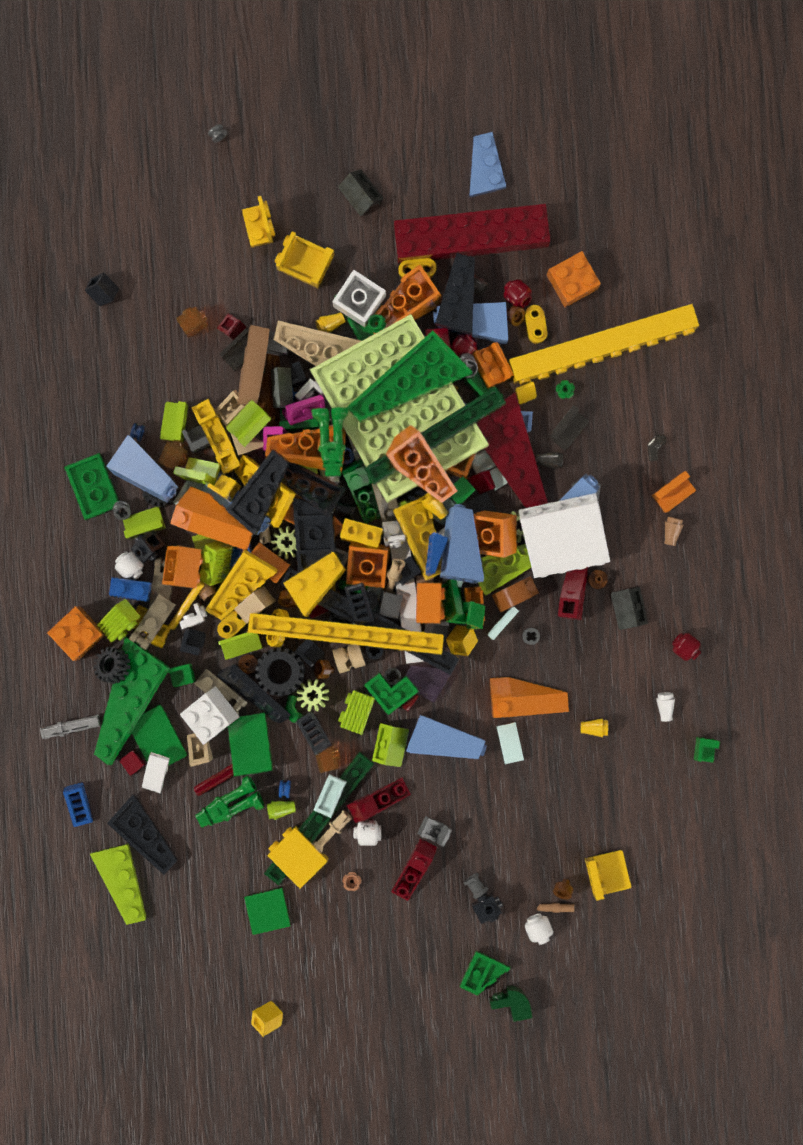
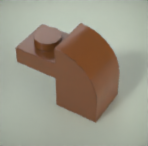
(515, 594)

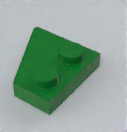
(482, 972)

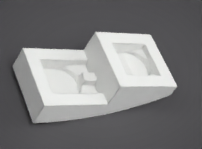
(155, 772)

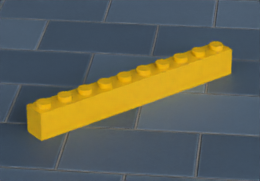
(603, 344)

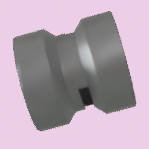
(472, 365)

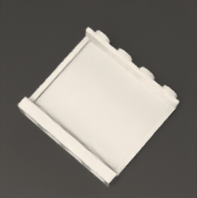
(564, 535)

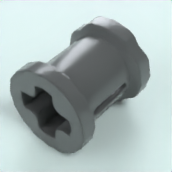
(476, 885)

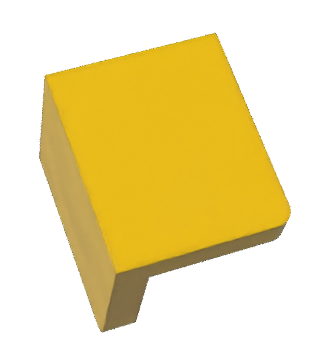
(225, 487)
(461, 640)
(267, 1018)

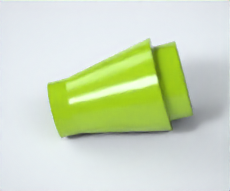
(279, 809)

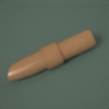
(556, 907)

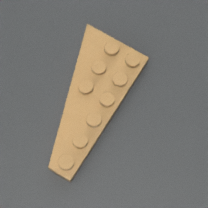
(311, 344)

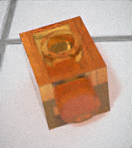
(192, 321)
(173, 455)
(328, 759)

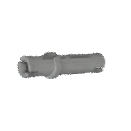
(61, 728)

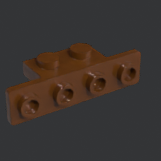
(265, 397)

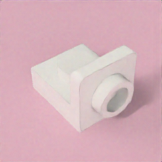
(307, 390)
(393, 534)
(191, 620)

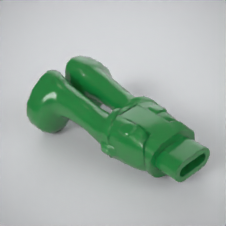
(333, 451)
(220, 811)

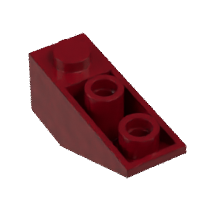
(573, 594)
(378, 800)
(414, 869)

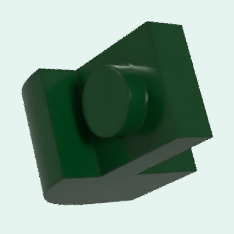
(516, 1000)

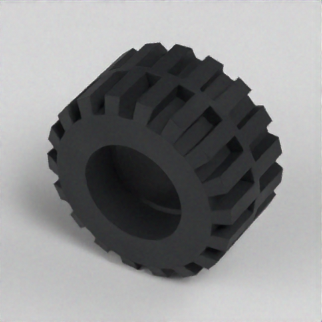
(266, 681)

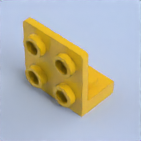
(258, 225)
(607, 873)

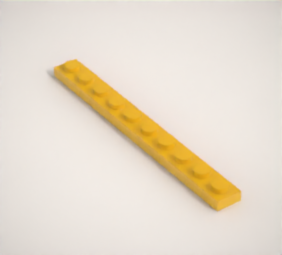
(345, 633)

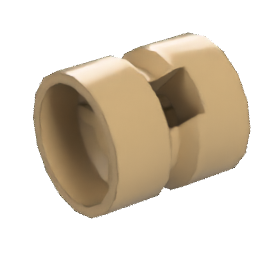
(348, 658)

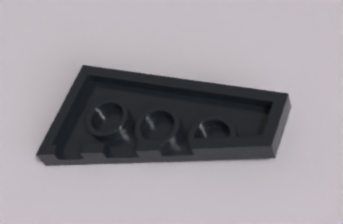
(257, 495)

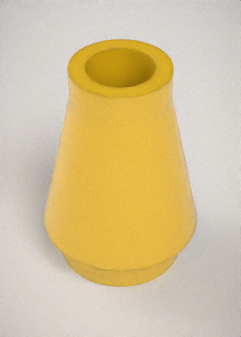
(330, 322)
(434, 506)
(595, 727)

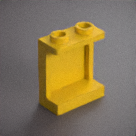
(304, 260)
(361, 533)
(297, 856)

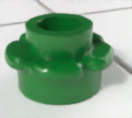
(376, 318)
(560, 389)

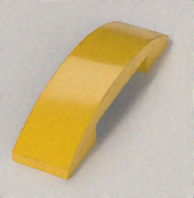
(217, 436)

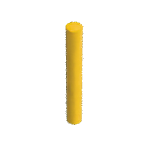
(185, 606)

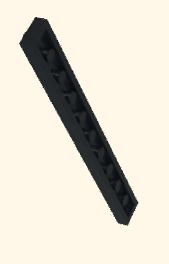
(339, 605)

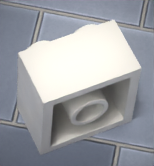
(359, 298)
(209, 715)

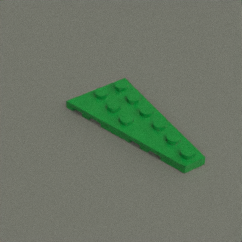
(417, 373)
(129, 700)

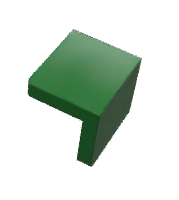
(464, 490)
(475, 614)
(182, 675)
(705, 749)

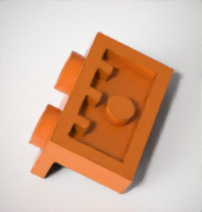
(492, 365)

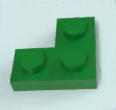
(391, 697)

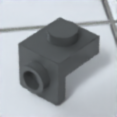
(434, 831)

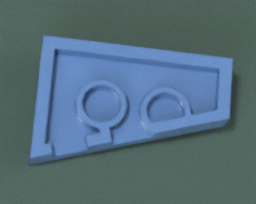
(486, 166)

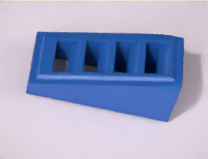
(435, 549)
(82, 795)

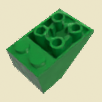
(361, 490)

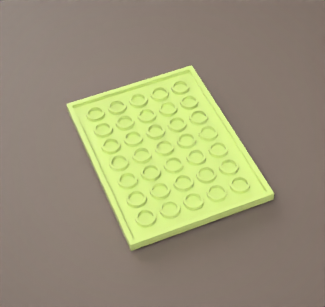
(357, 368)

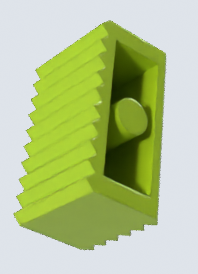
(215, 562)
(118, 621)
(357, 711)

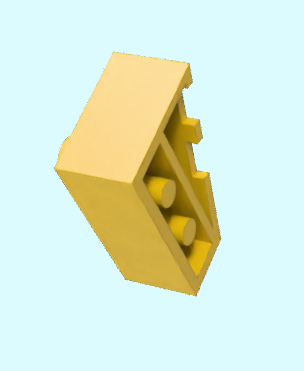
(314, 582)

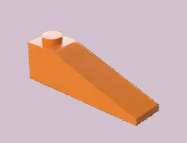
(413, 296)
(300, 447)
(417, 462)
(206, 517)
(520, 698)

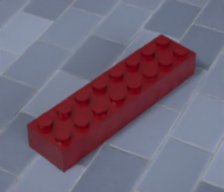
(472, 233)

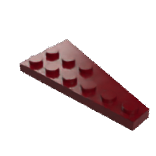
(512, 452)

